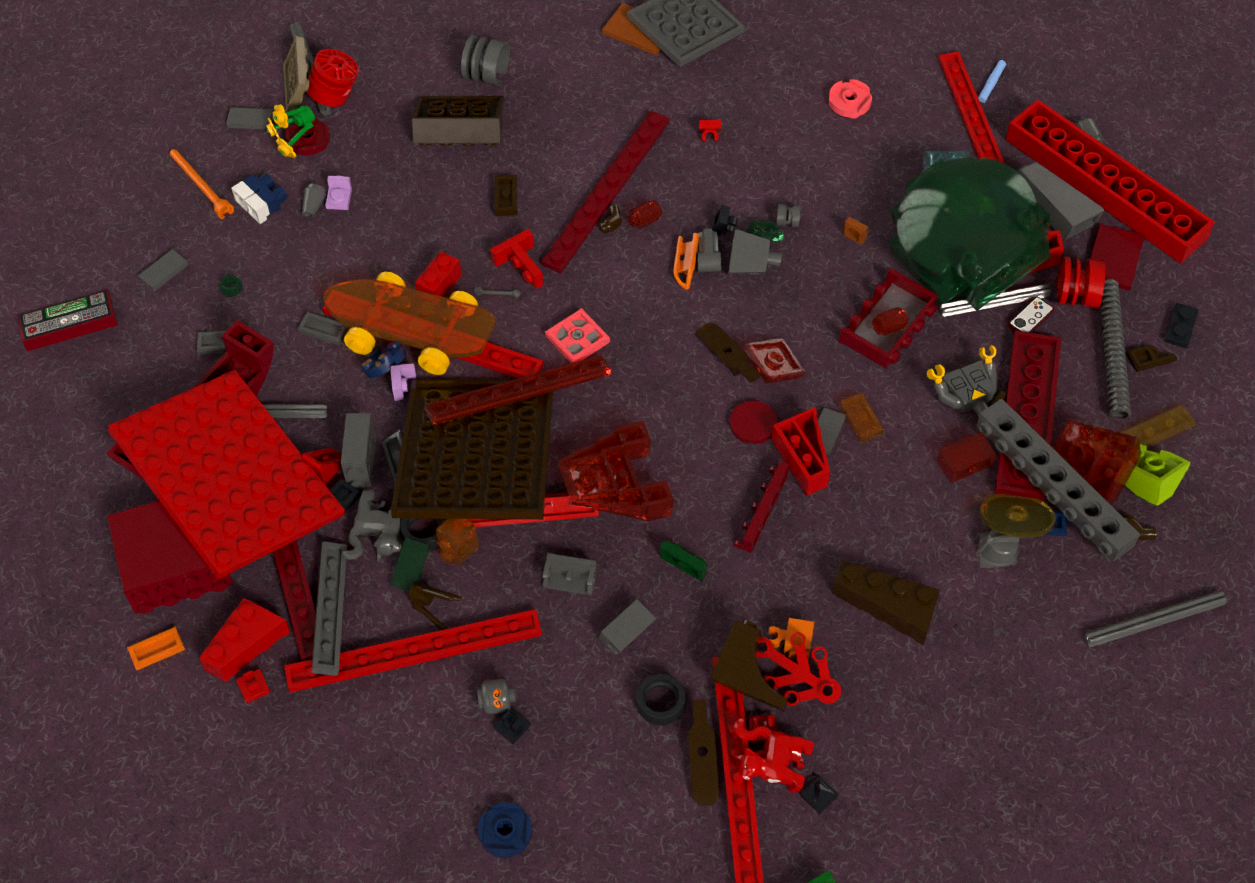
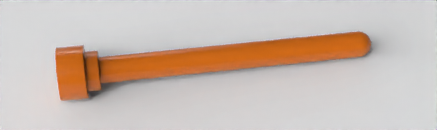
(221, 206)

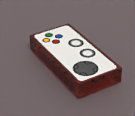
(1031, 316)

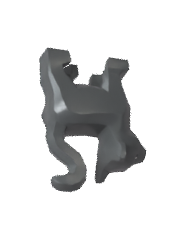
(374, 521)

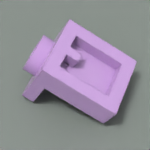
(338, 193)
(399, 377)

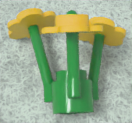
(301, 116)

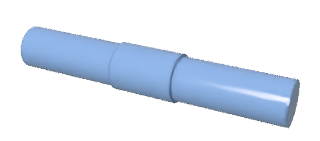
(992, 80)

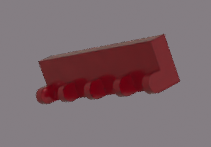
(765, 507)

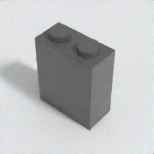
(358, 450)

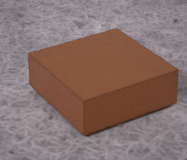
(855, 230)

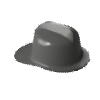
(997, 549)

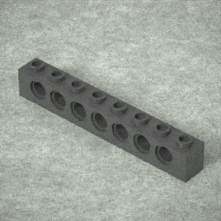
(1070, 483)

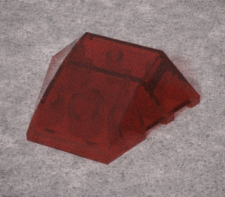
(1099, 456)

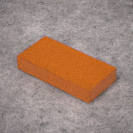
(156, 648)

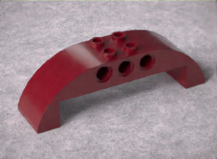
(246, 353)

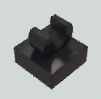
(723, 221)
(512, 725)

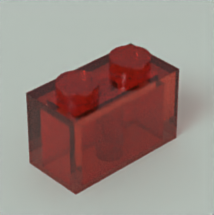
(966, 457)

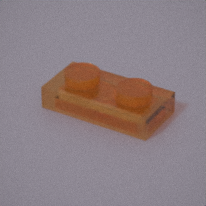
(861, 417)

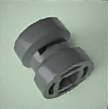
(794, 215)

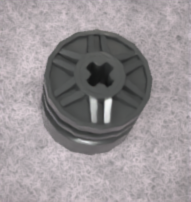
(484, 59)

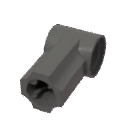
(708, 256)

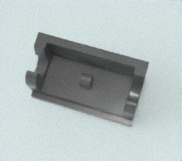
(569, 574)
(626, 627)

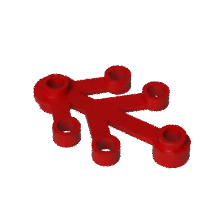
(801, 672)

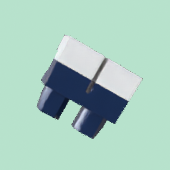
(257, 198)

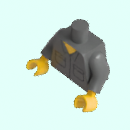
(969, 386)

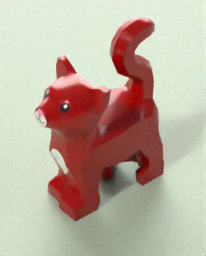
(777, 754)

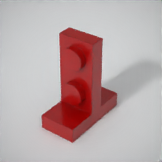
(515, 251)

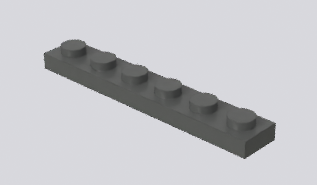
(329, 609)

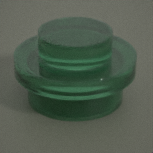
(231, 286)

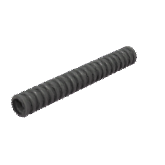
(1114, 351)

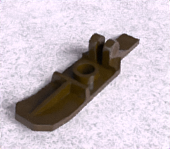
(719, 344)
(703, 768)

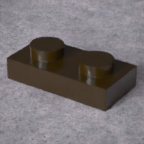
(505, 195)

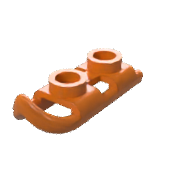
(687, 265)

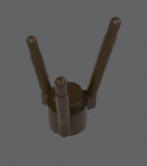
(424, 595)

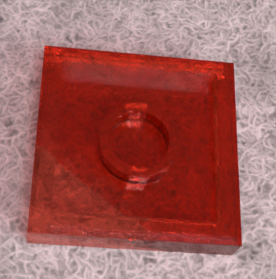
(774, 360)

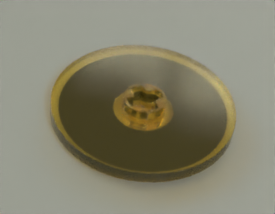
(1017, 515)

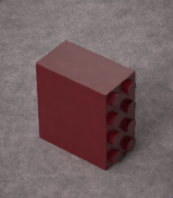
(158, 559)

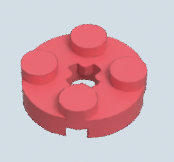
(850, 108)

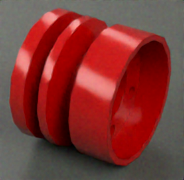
(332, 77)
(1076, 282)

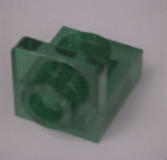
(766, 230)

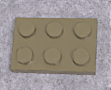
(295, 74)

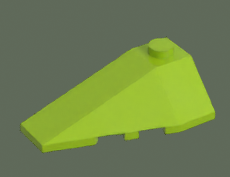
(1157, 475)

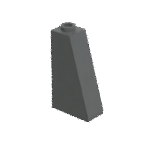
(1068, 208)

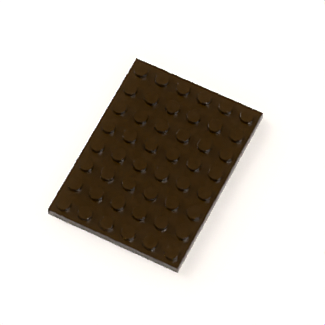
(473, 464)

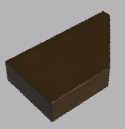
(1148, 357)

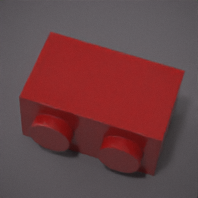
(440, 275)

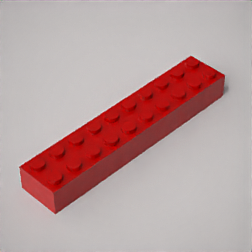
(1110, 181)

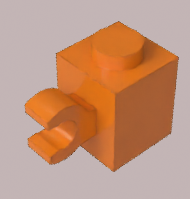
(783, 636)

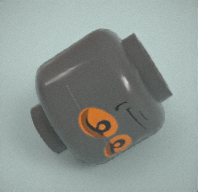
(495, 696)

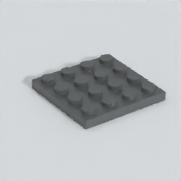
(685, 26)

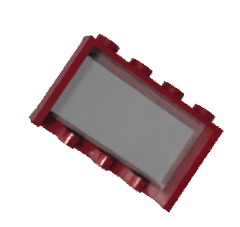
(895, 292)

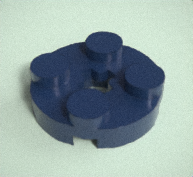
(380, 360)
(515, 841)

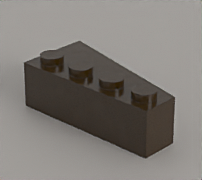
(888, 598)

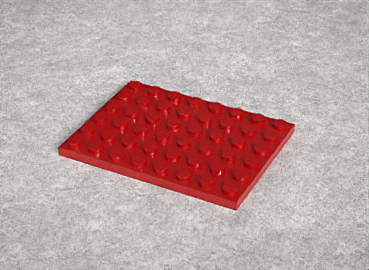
(226, 473)

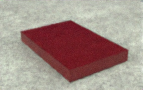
(1120, 252)

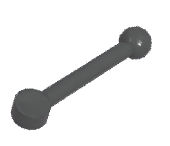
(515, 293)

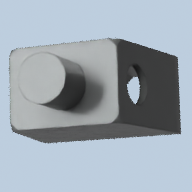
(751, 254)

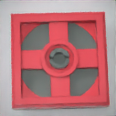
(577, 336)

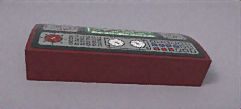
(67, 320)

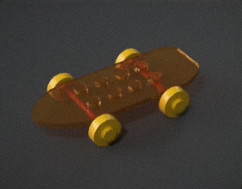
(412, 318)

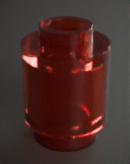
(644, 214)
(890, 321)

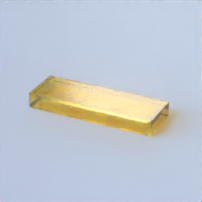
(1162, 426)

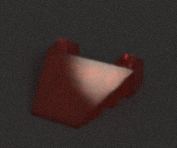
(606, 481)

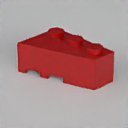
(802, 448)

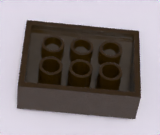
(456, 121)

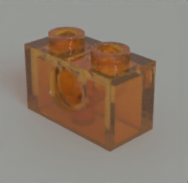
(457, 540)

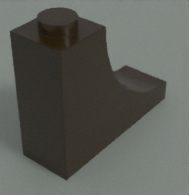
(739, 668)

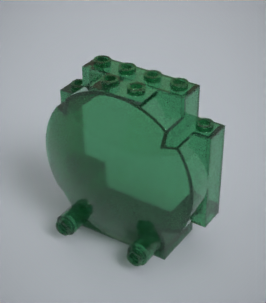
(969, 229)

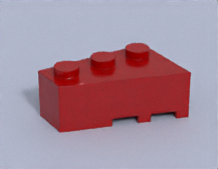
(242, 639)

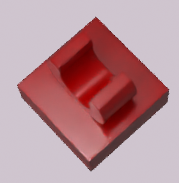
(709, 126)
(253, 685)
(764, 720)

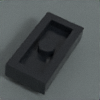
(1181, 325)

